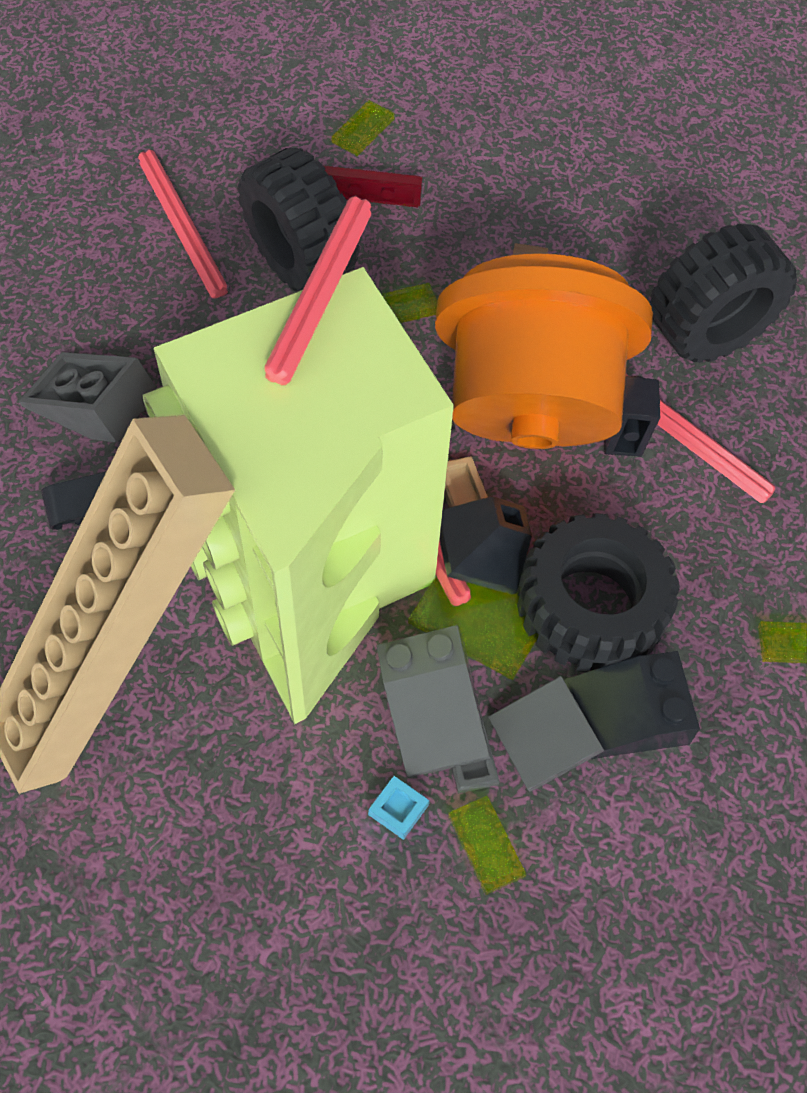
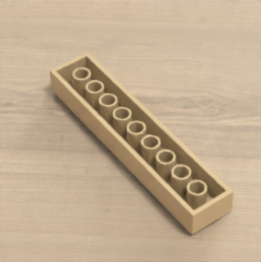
(108, 595)

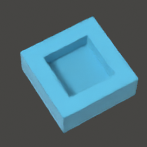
(398, 807)

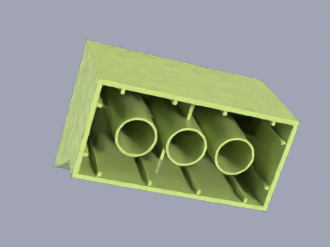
(327, 474)

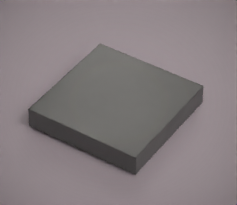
(545, 734)

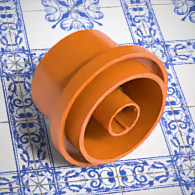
(541, 348)

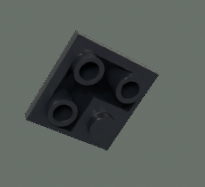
(486, 543)

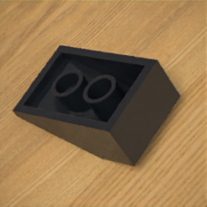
(637, 704)

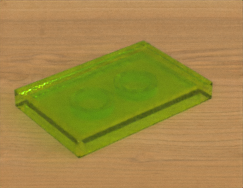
(486, 622)

